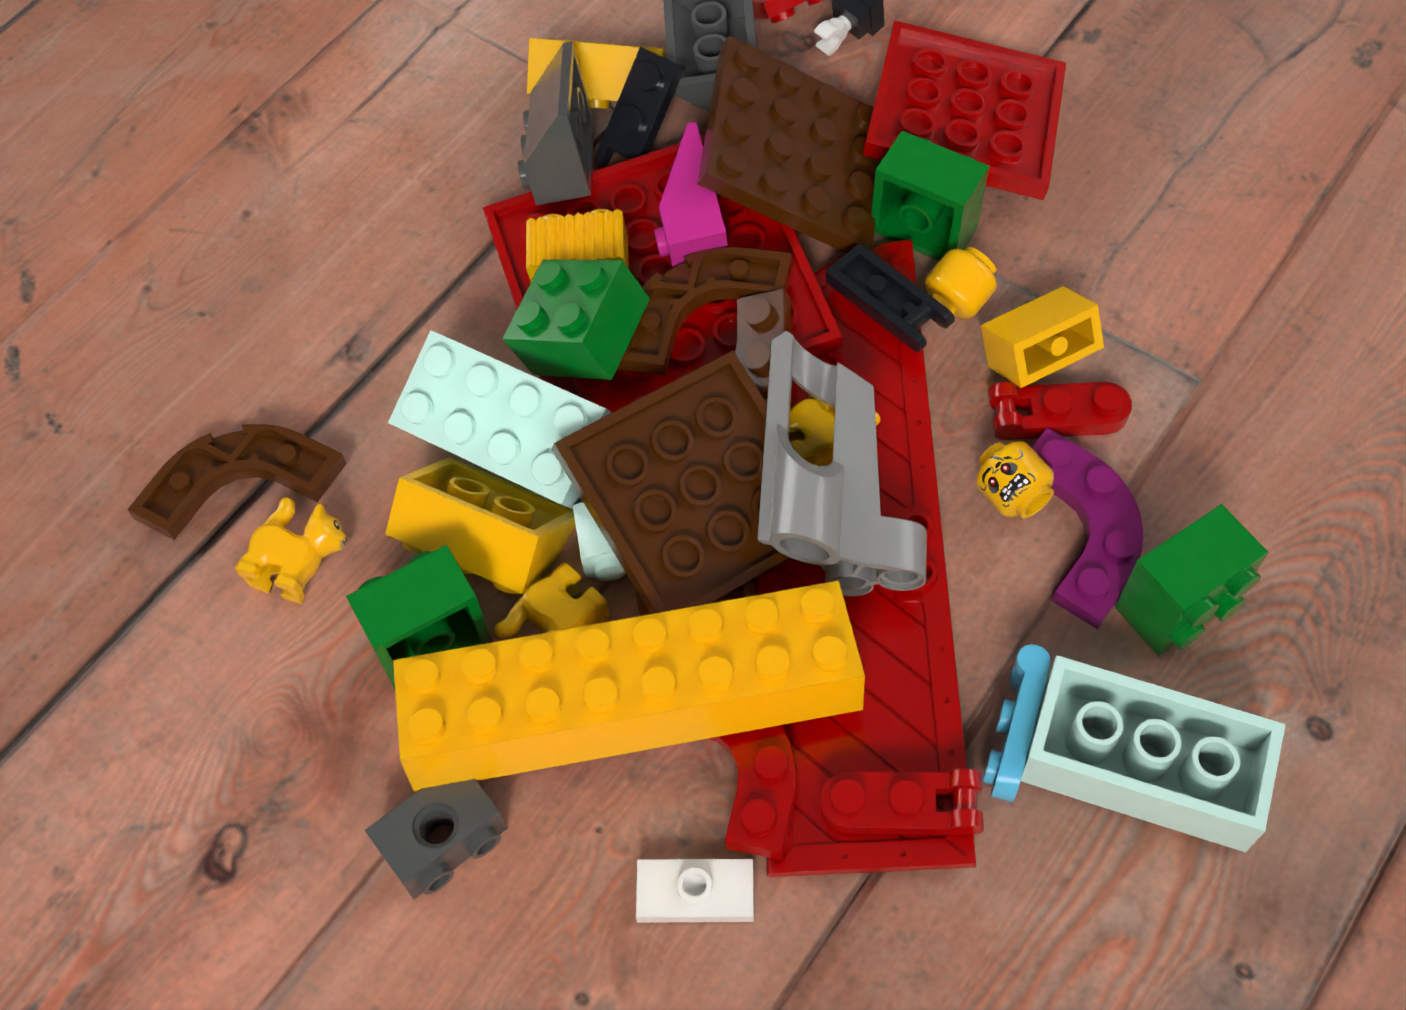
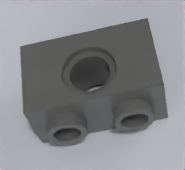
(405, 830)

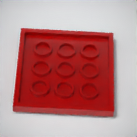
(971, 101)

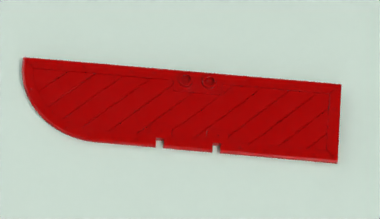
(901, 636)

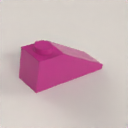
(688, 210)

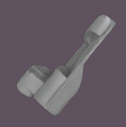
(832, 510)

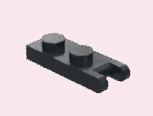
(640, 107)
(886, 296)

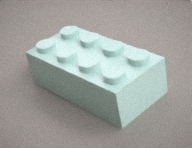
(493, 415)
(1154, 754)

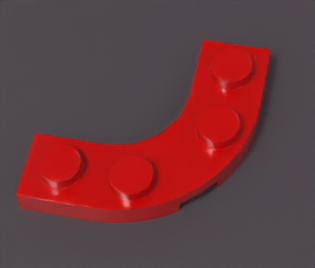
(763, 793)

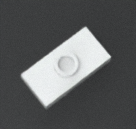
(694, 890)

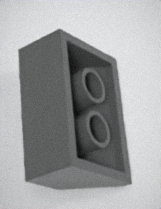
(694, 41)
(558, 133)

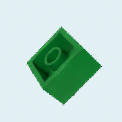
(928, 196)
(577, 318)
(1191, 580)
(419, 610)

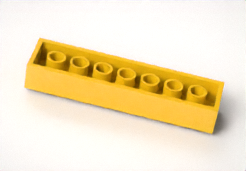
(626, 685)

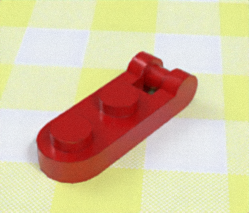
(1063, 408)
(902, 802)

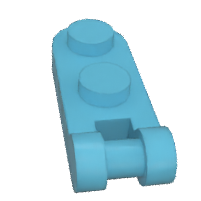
(1018, 722)

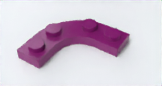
(1110, 525)

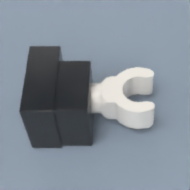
(850, 16)

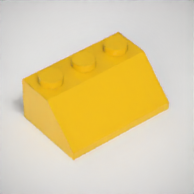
(602, 66)
(483, 520)

